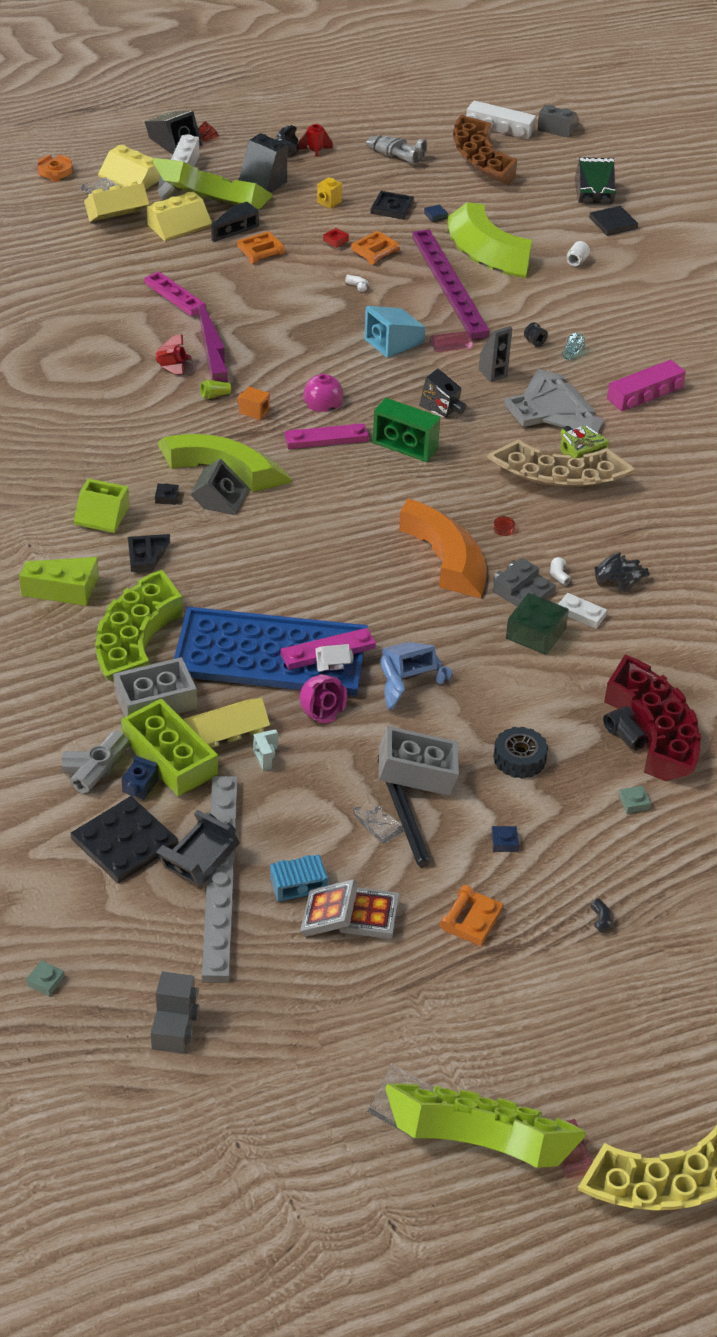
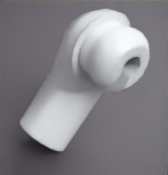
(360, 282)
(557, 573)

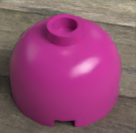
(323, 393)
(323, 698)

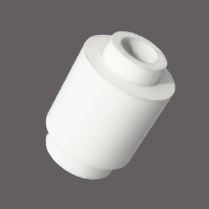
(578, 253)

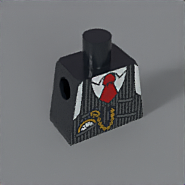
(441, 395)

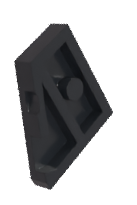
(146, 551)

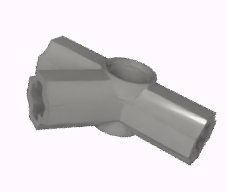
(94, 764)

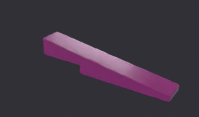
(213, 347)

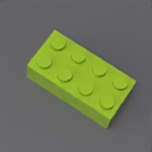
(169, 741)

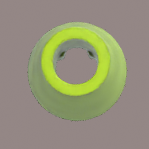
(211, 389)

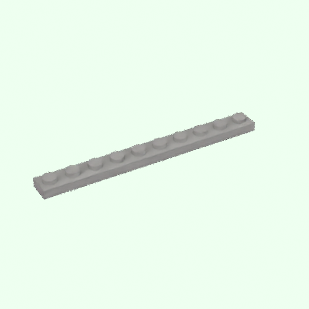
(220, 890)

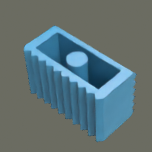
(297, 877)

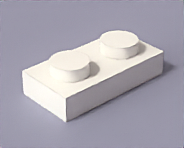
(583, 610)

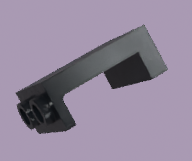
(200, 849)

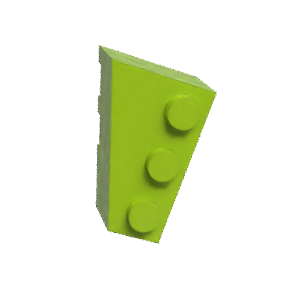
(60, 579)

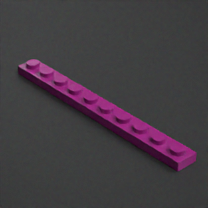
(450, 284)

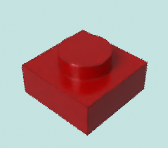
(335, 237)

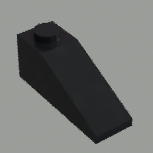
(235, 221)

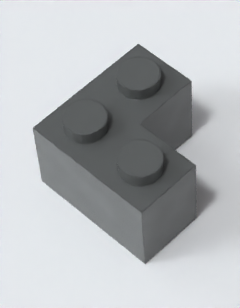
(175, 1012)

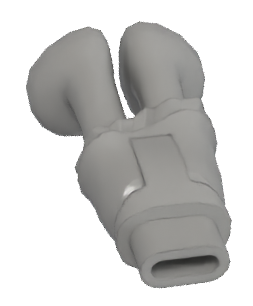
(398, 147)

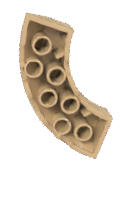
(560, 469)

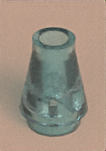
(573, 345)

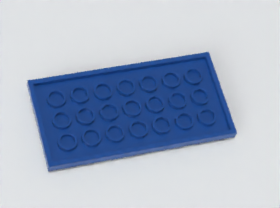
(249, 646)

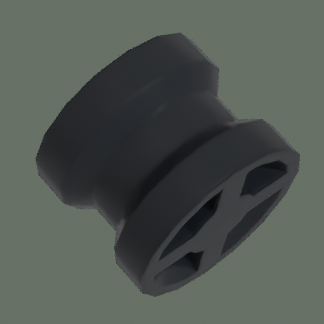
(535, 334)

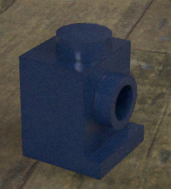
(140, 778)

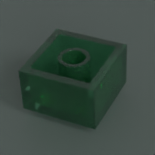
(537, 623)

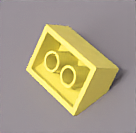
(127, 166)
(178, 216)
(230, 721)

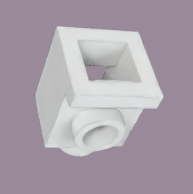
(333, 656)

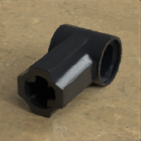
(623, 723)

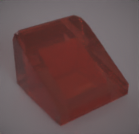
(207, 131)

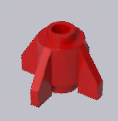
(315, 138)
(171, 355)

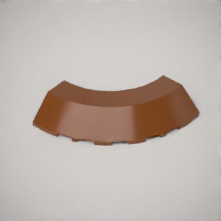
(473, 142)

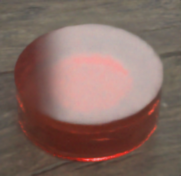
(504, 526)

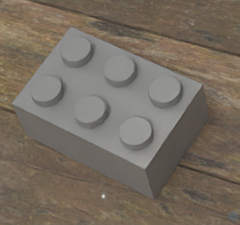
(156, 681)
(418, 760)

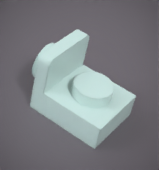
(264, 748)

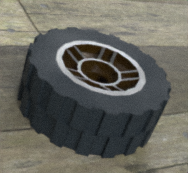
(520, 752)

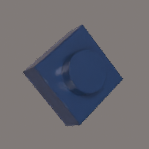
(504, 839)

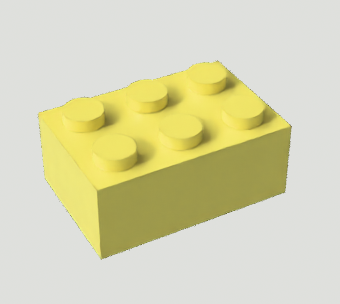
(116, 201)

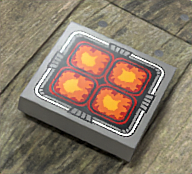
(329, 908)
(373, 913)

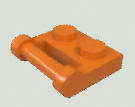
(375, 241)
(260, 242)
(479, 919)

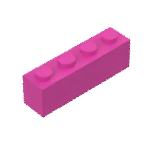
(646, 385)

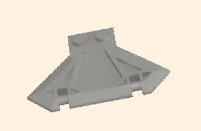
(552, 402)

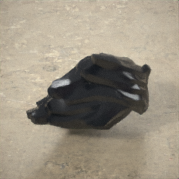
(287, 136)
(620, 570)

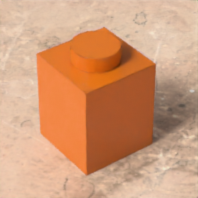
(254, 403)

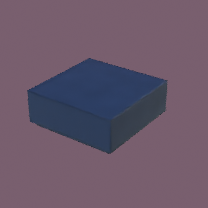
(436, 213)

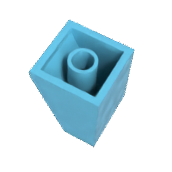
(392, 330)

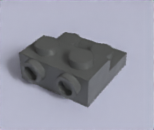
(520, 580)

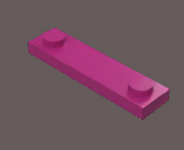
(174, 293)
(326, 436)
(305, 653)

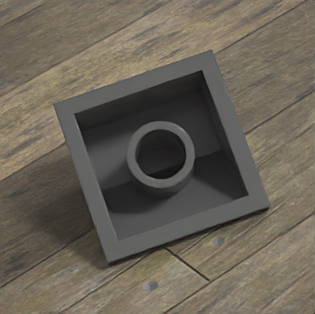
(557, 121)
(219, 488)

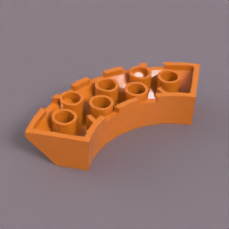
(461, 557)

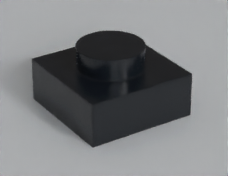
(166, 494)

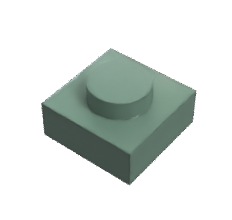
(634, 799)
(45, 978)

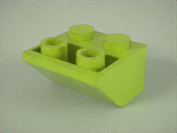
(101, 505)

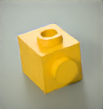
(329, 192)

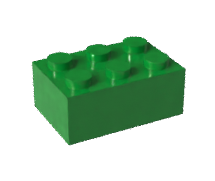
(406, 429)

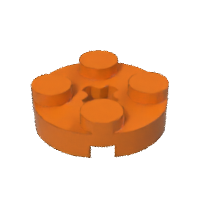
(55, 167)

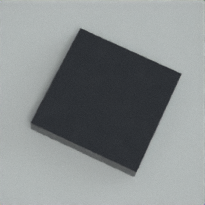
(392, 205)
(613, 220)

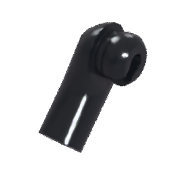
(605, 915)

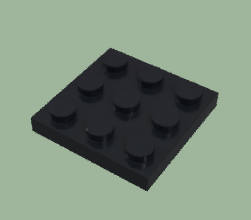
(123, 839)

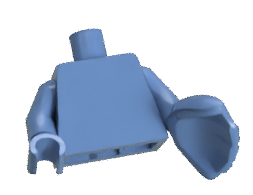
(408, 660)

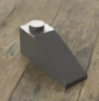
(496, 354)

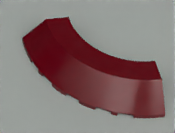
(661, 715)

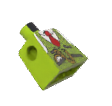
(581, 441)

